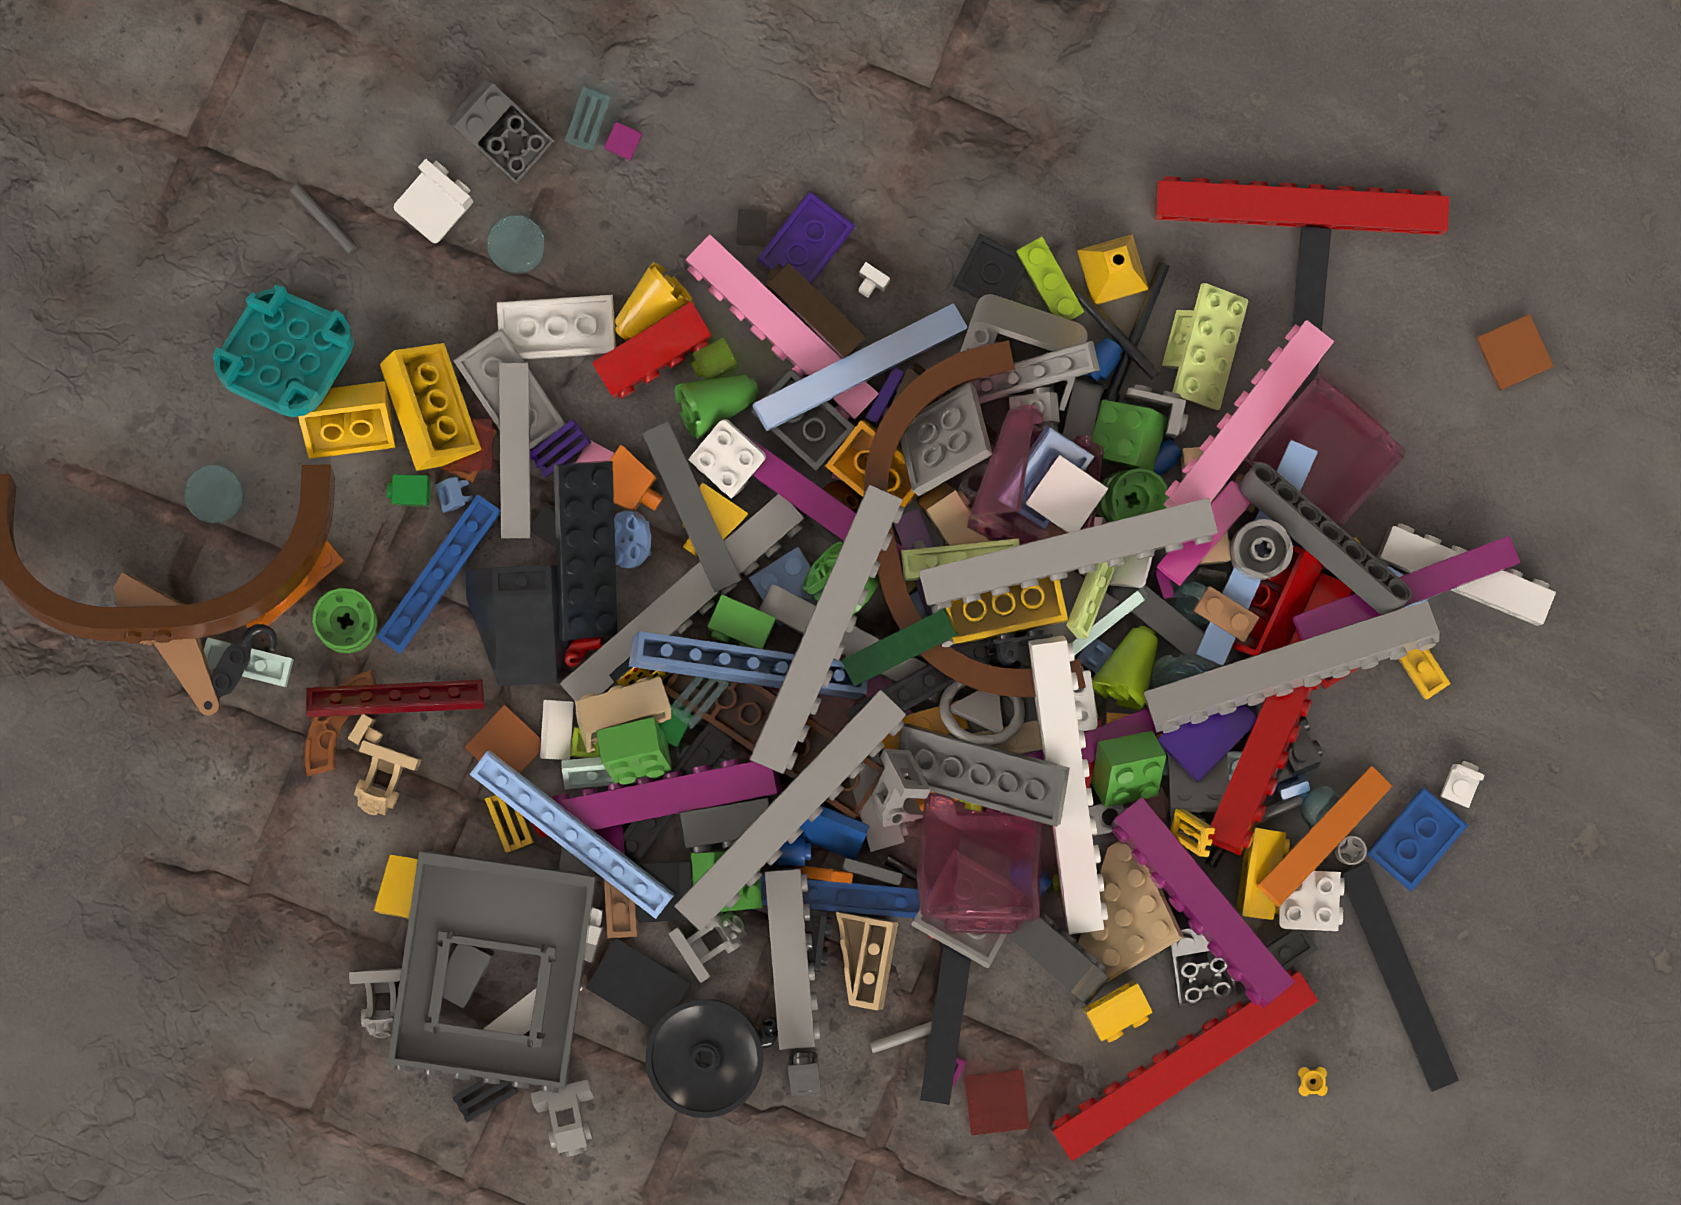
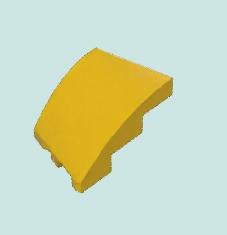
(397, 887)

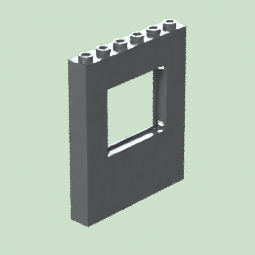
(497, 909)

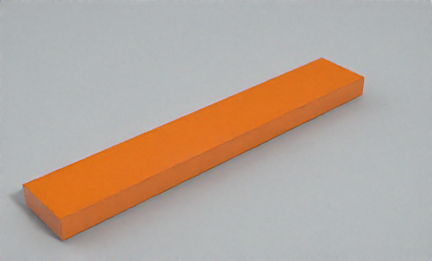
(1324, 836)

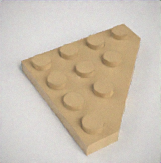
(1137, 911)

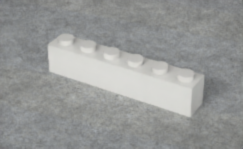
(1501, 590)

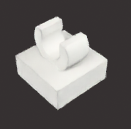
(873, 279)

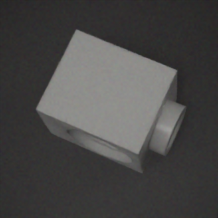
(1097, 810)

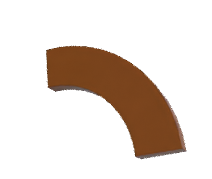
(324, 732)

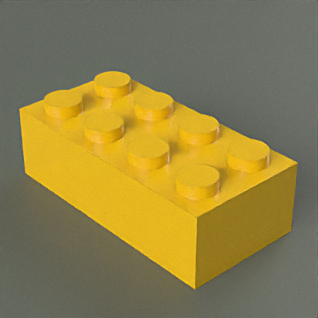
(1008, 612)

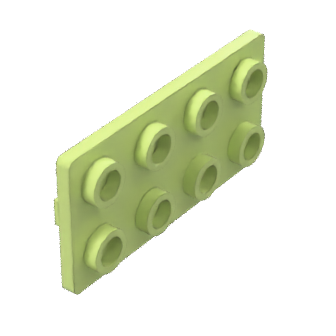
(1205, 345)

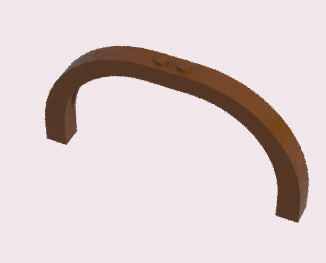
(934, 382)
(177, 621)

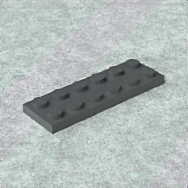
(988, 775)

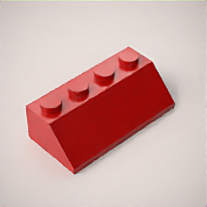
(652, 351)
(1278, 602)

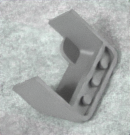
(1025, 324)

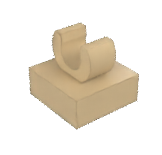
(364, 730)

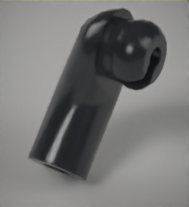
(768, 1032)

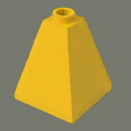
(1105, 278)

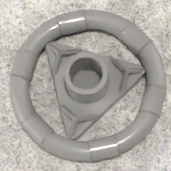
(982, 712)

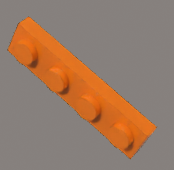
(327, 563)

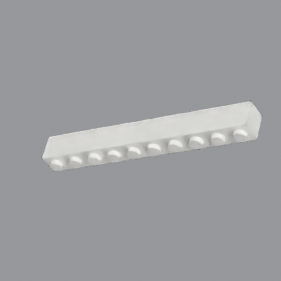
(1063, 746)

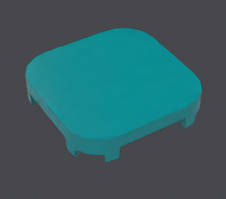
(284, 352)

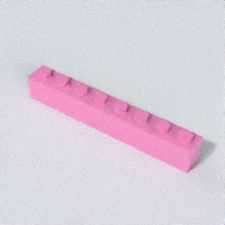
(772, 320)
(1252, 417)

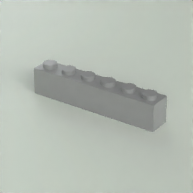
(790, 958)

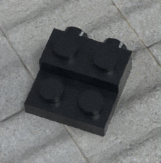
(1303, 754)

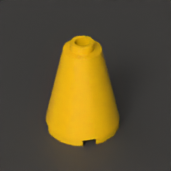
(650, 302)

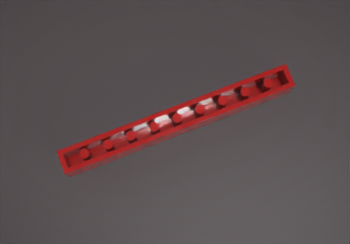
(1301, 206)
(1267, 747)
(1178, 1068)

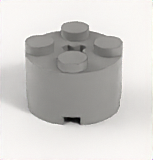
(1275, 541)

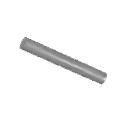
(901, 1037)

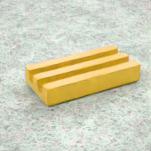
(1206, 829)
(518, 844)

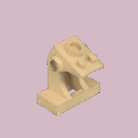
(376, 800)

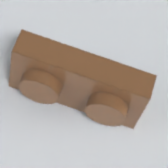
(1226, 614)
(619, 913)

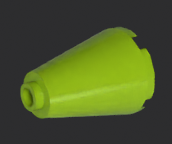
(1128, 669)

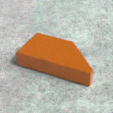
(826, 874)

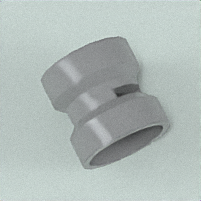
(1355, 850)

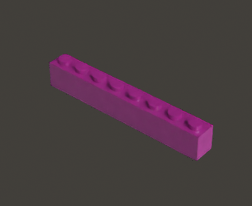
(672, 795)
(1202, 903)

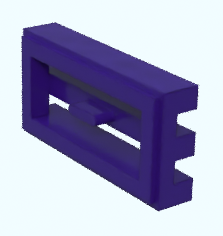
(540, 462)

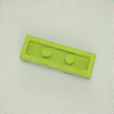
(1049, 279)

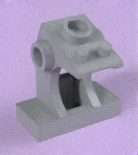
(1044, 400)
(894, 795)
(696, 952)
(378, 1022)
(573, 1137)

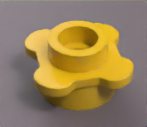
(1320, 1085)

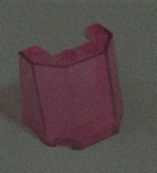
(1351, 448)
(1004, 481)
(978, 868)

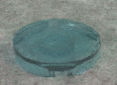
(516, 244)
(214, 494)
(1170, 669)

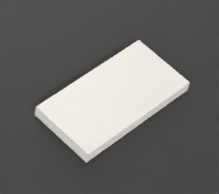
(559, 326)

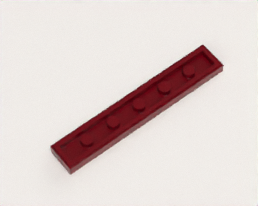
(394, 698)

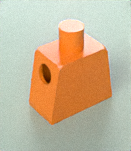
(633, 482)

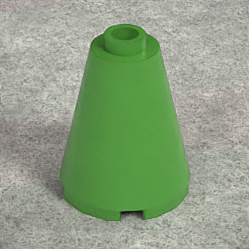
(713, 400)

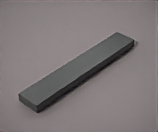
(691, 507)

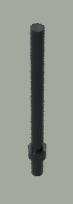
(1112, 392)

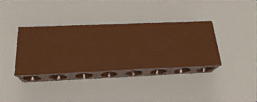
(742, 715)

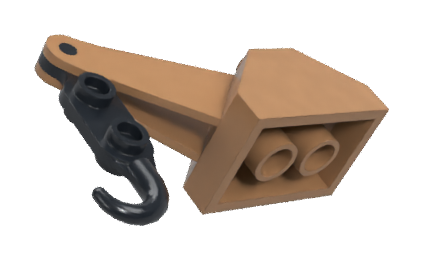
(187, 656)

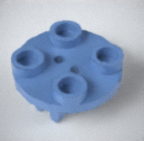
(631, 539)

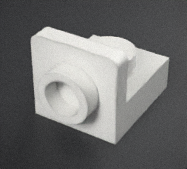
(1462, 783)

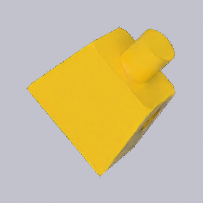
(726, 515)

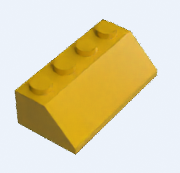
(429, 405)

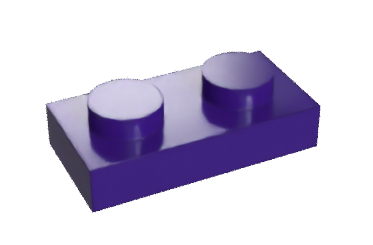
(889, 389)

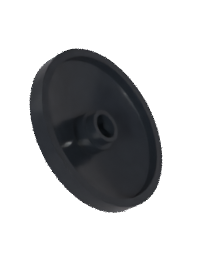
(704, 1058)

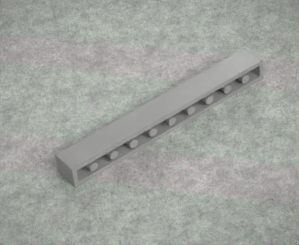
(1067, 553)
(688, 595)
(826, 629)
(1292, 667)
(790, 810)

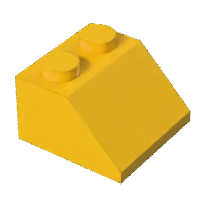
(1117, 1011)

